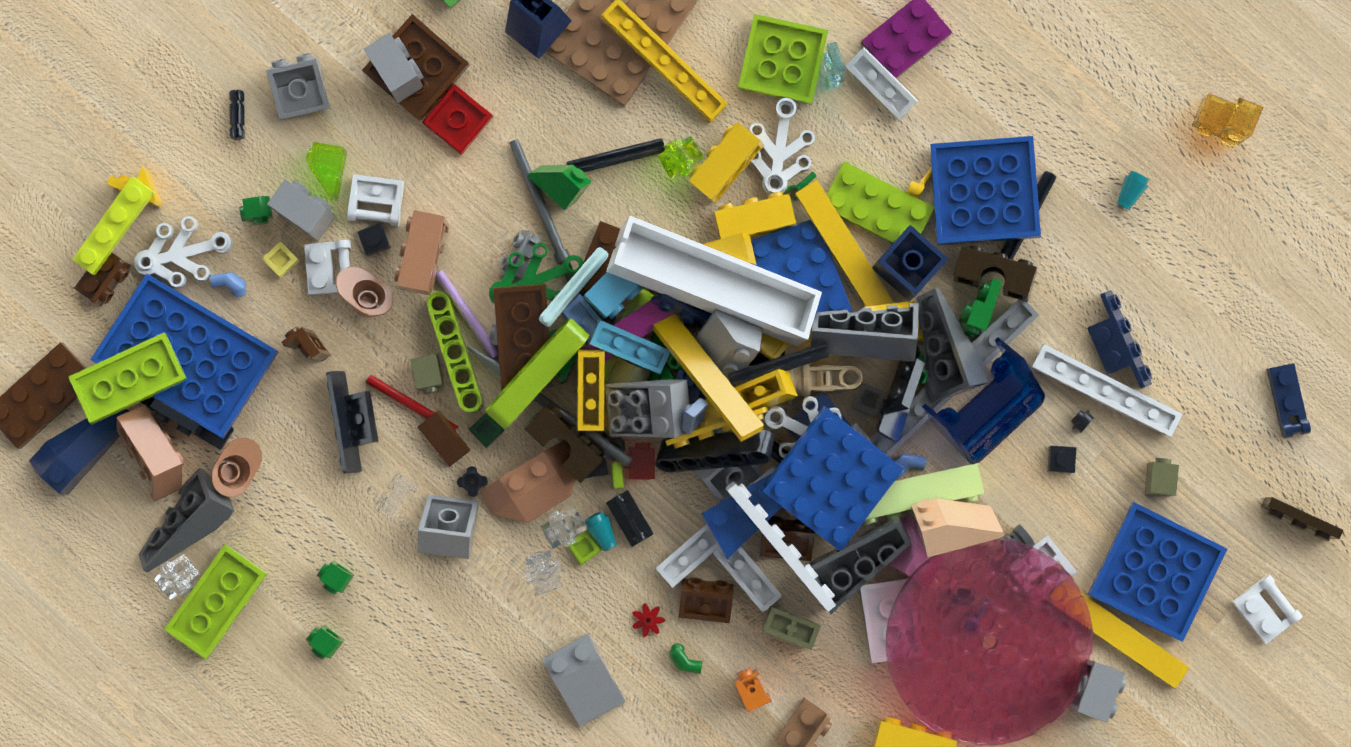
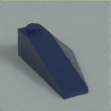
(73, 453)

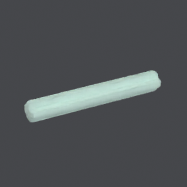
(573, 287)

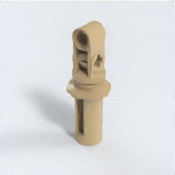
(810, 379)

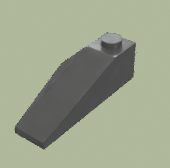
(949, 354)

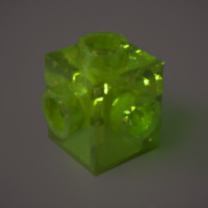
(680, 157)

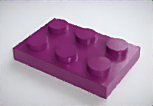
(906, 37)

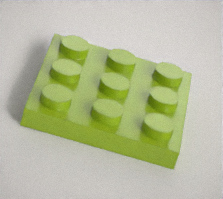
(782, 59)

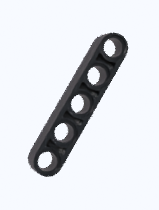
(715, 452)

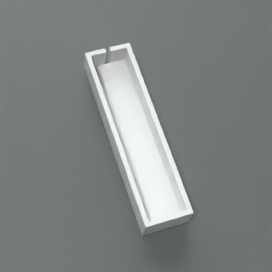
(713, 280)

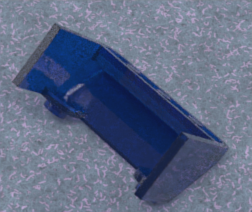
(994, 410)

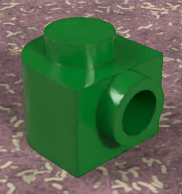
(256, 210)
(335, 577)
(324, 642)

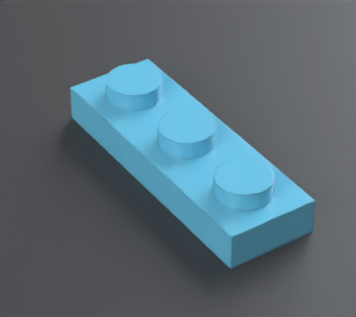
(629, 346)

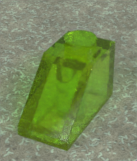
(327, 165)

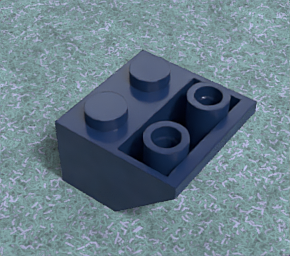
(535, 24)

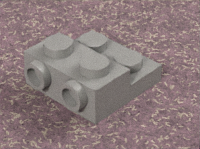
(298, 86)

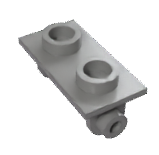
(523, 244)

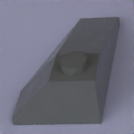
(193, 517)

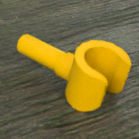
(915, 189)

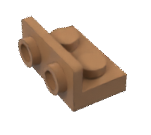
(804, 726)

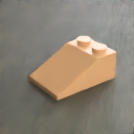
(953, 525)

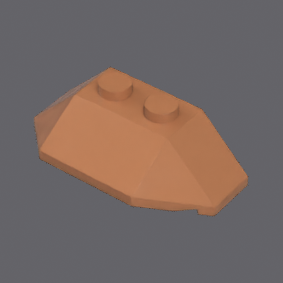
(532, 486)

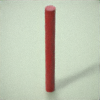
(402, 398)

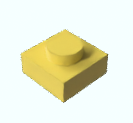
(281, 259)

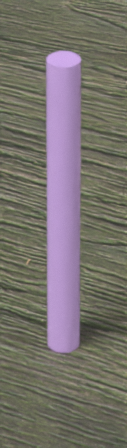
(467, 314)

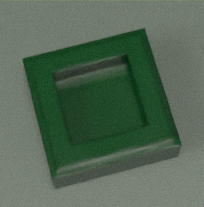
(486, 430)

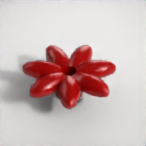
(647, 614)

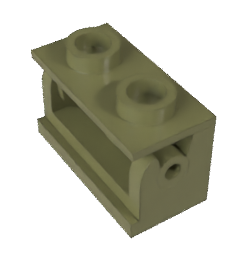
(791, 628)

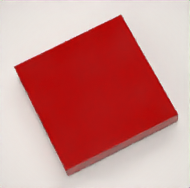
(457, 119)

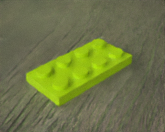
(876, 204)
(127, 378)
(216, 601)

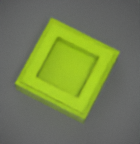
(617, 475)
(584, 548)

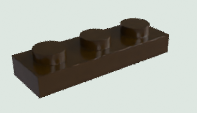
(1301, 519)

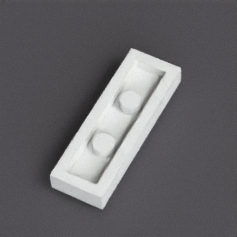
(881, 83)
(749, 578)

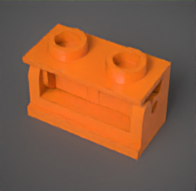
(751, 689)

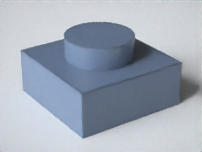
(694, 415)

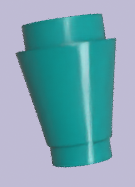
(1132, 189)
(601, 530)

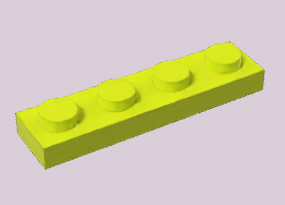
(113, 225)

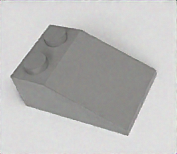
(583, 679)

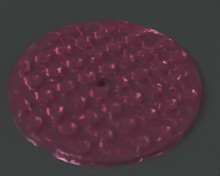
(998, 690)

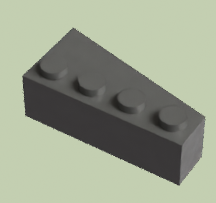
(869, 333)
(860, 560)

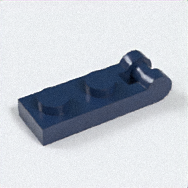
(1288, 400)

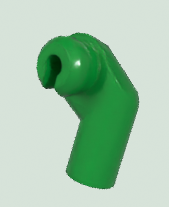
(682, 662)

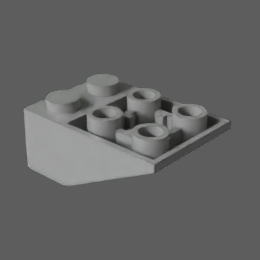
(647, 408)

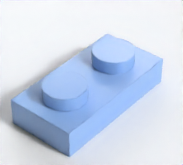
(582, 314)

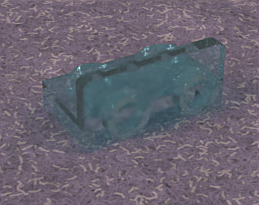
(834, 68)

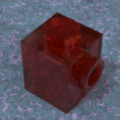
(643, 462)

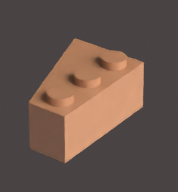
(421, 252)
(151, 450)

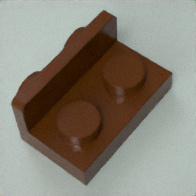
(100, 286)
(307, 342)
(795, 533)
(706, 600)

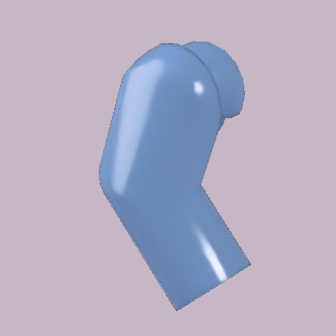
(230, 280)
(910, 461)

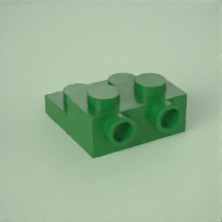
(977, 314)

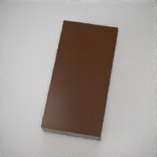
(444, 438)

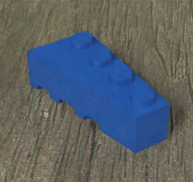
(731, 524)

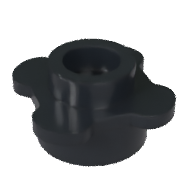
(464, 481)

